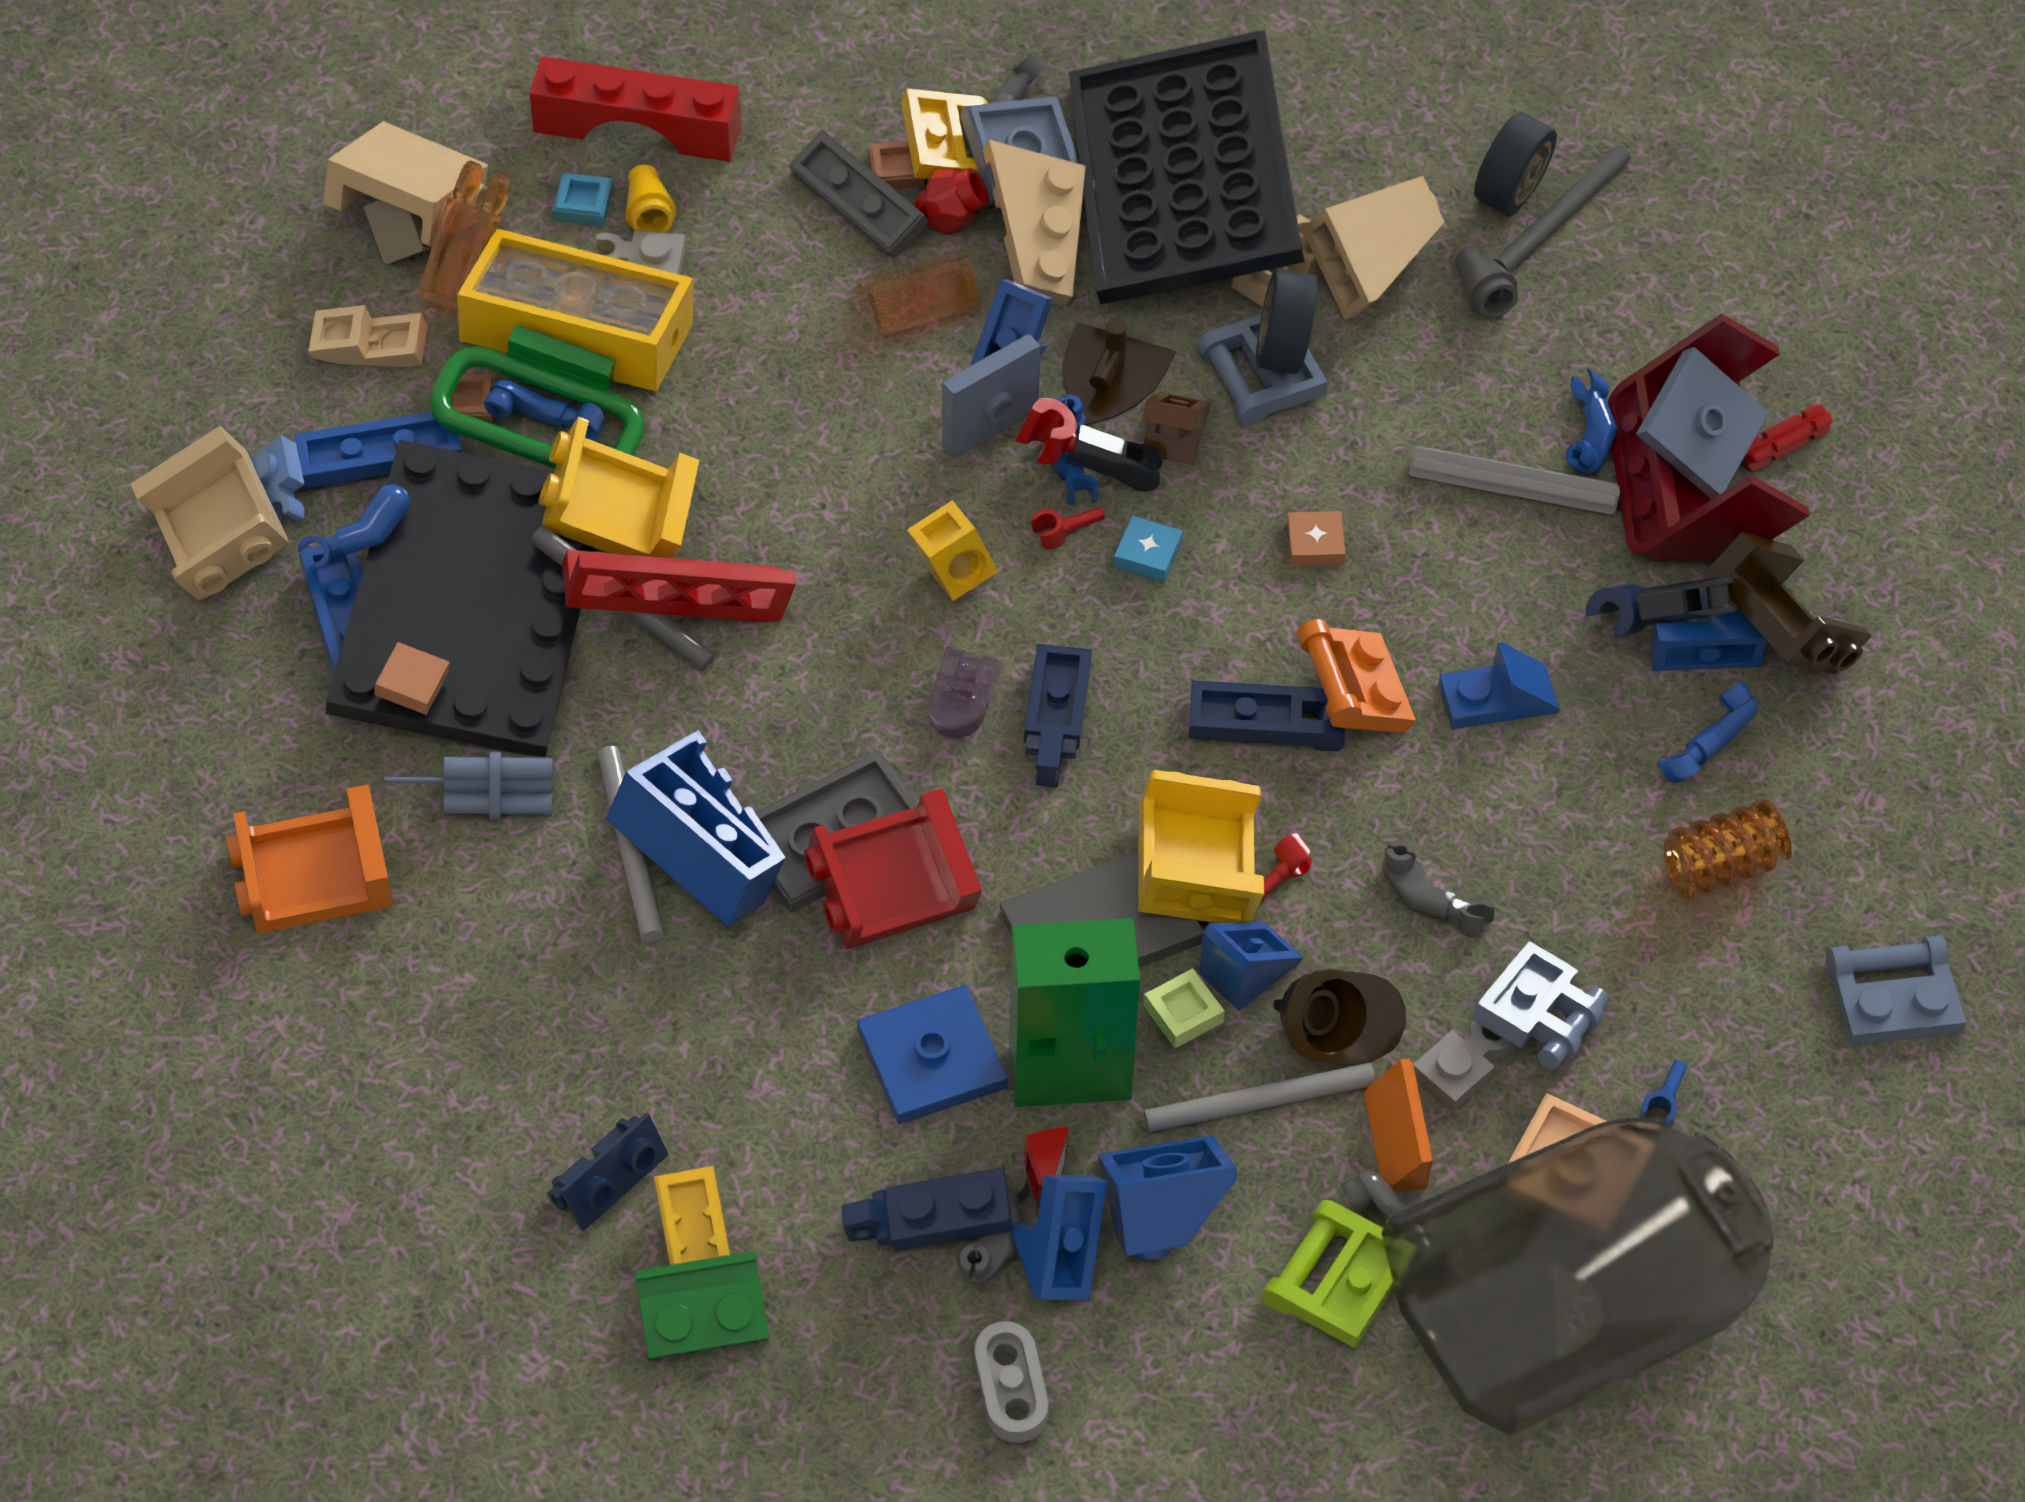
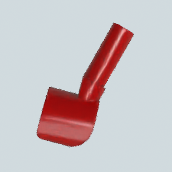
(1052, 519)
(1294, 860)

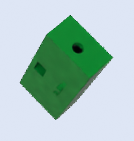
(1073, 1011)

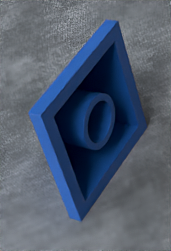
(1164, 1192)

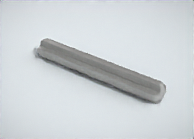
(1514, 480)

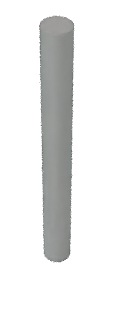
(632, 857)
(1258, 1097)

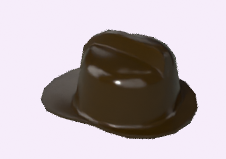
(1342, 1016)

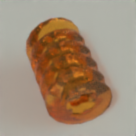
(1725, 843)

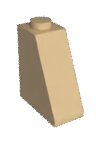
(1372, 240)

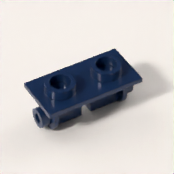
(618, 1165)

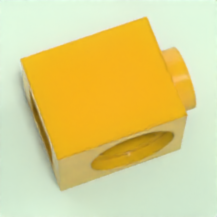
(952, 550)

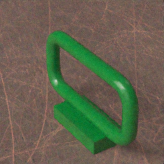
(547, 365)

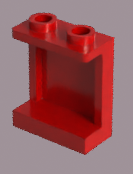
(893, 872)

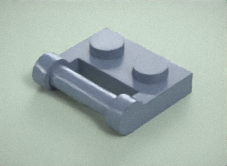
(1281, 388)
(1898, 1006)

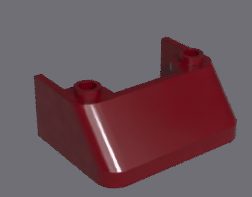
(1659, 506)

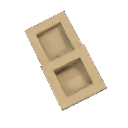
(355, 338)

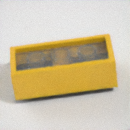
(578, 298)

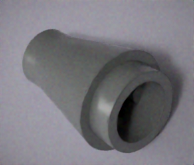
(1487, 284)

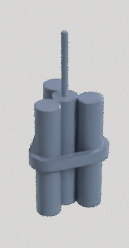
(493, 785)

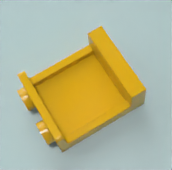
(616, 497)
(1198, 848)

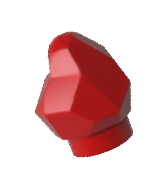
(952, 199)

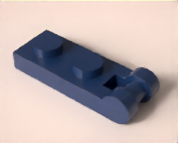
(1262, 715)

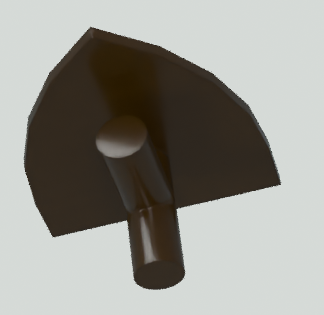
(1111, 369)

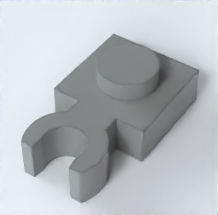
(647, 248)
(1460, 1066)

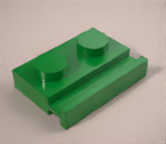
(701, 1305)

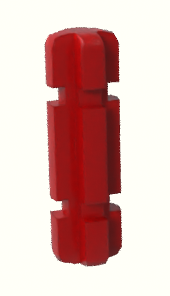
(1787, 436)

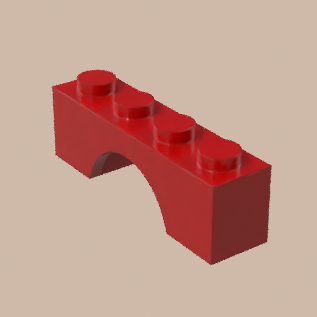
(691, 113)

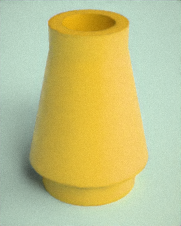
(648, 201)

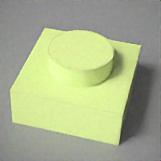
(1183, 1008)

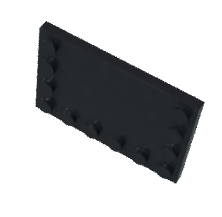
(1184, 168)
(469, 591)

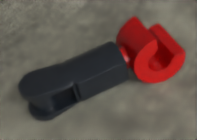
(1089, 448)

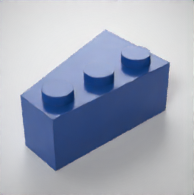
(697, 829)

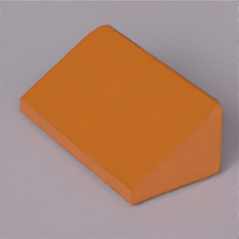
(1399, 1128)

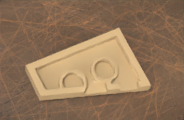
(1041, 216)

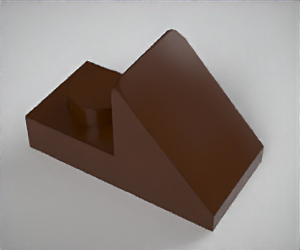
(1175, 425)

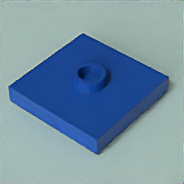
(932, 1054)

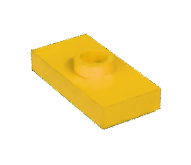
(691, 1215)

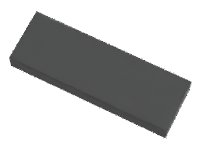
(858, 194)

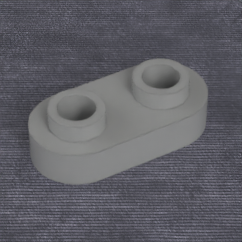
(1013, 1384)

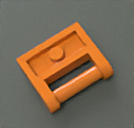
(1357, 678)

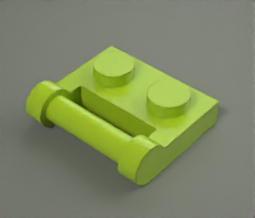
(1351, 1288)

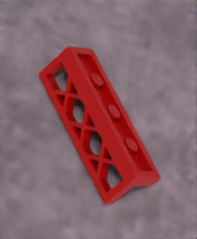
(676, 586)

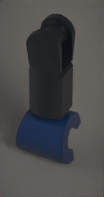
(1661, 603)

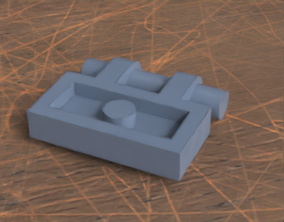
(1527, 993)

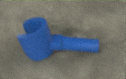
(1666, 1095)

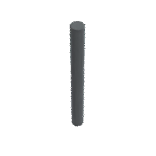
(1563, 208)
(655, 623)

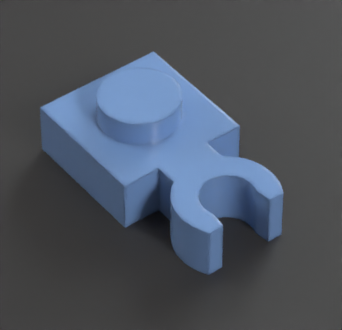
(281, 476)

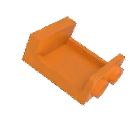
(311, 866)

